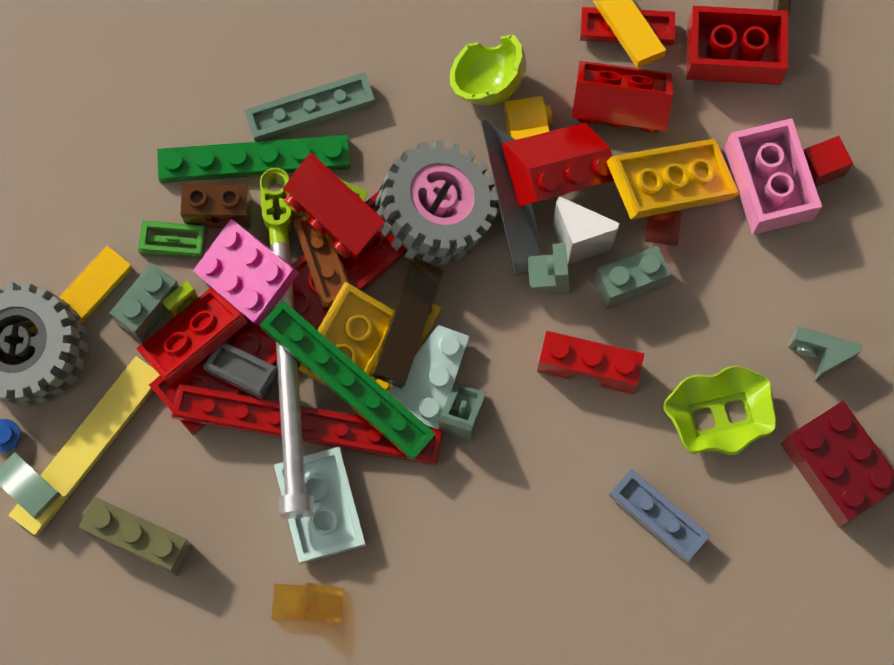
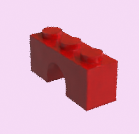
(611, 365)

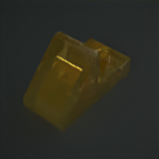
(307, 603)

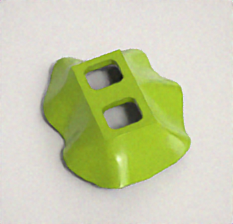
(713, 392)

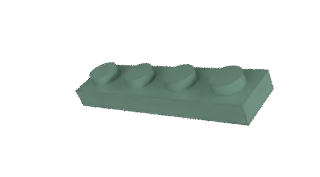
(310, 107)

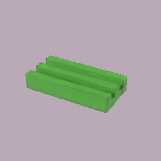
(199, 243)

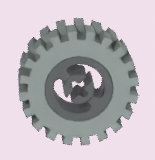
(49, 354)

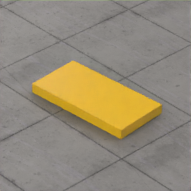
(672, 178)

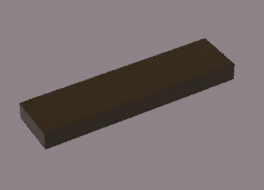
(407, 323)

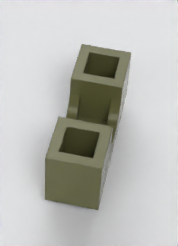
(135, 535)

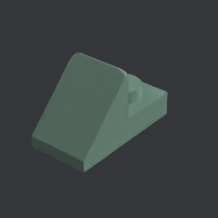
(550, 271)
(832, 350)

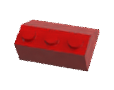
(622, 96)
(557, 163)
(332, 208)

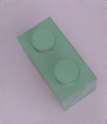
(632, 277)
(142, 304)

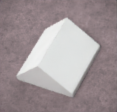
(582, 230)

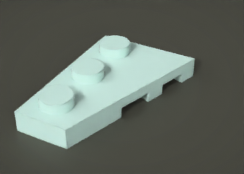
(432, 375)

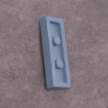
(659, 515)

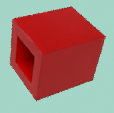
(828, 160)

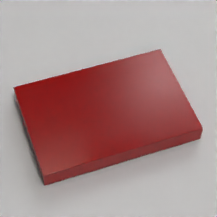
(191, 336)

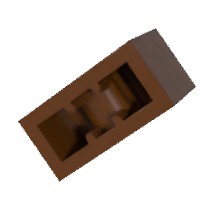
(216, 204)

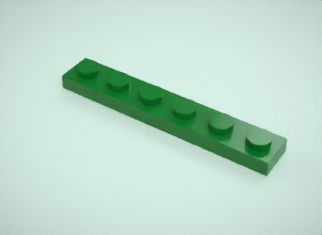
(249, 158)
(347, 380)

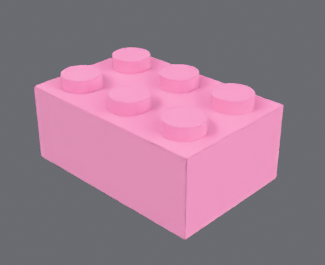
(772, 176)

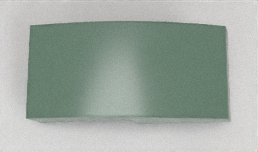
(26, 486)

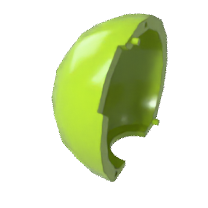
(488, 73)

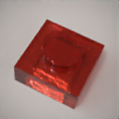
(663, 228)

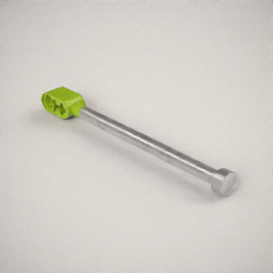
(295, 502)

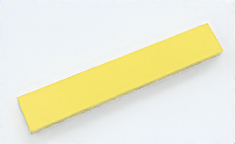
(92, 439)

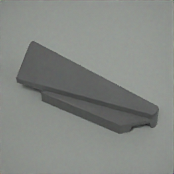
(518, 221)

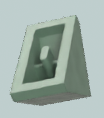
(461, 411)

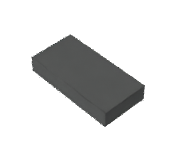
(241, 370)

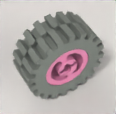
(419, 178)

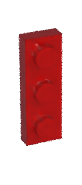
(595, 28)

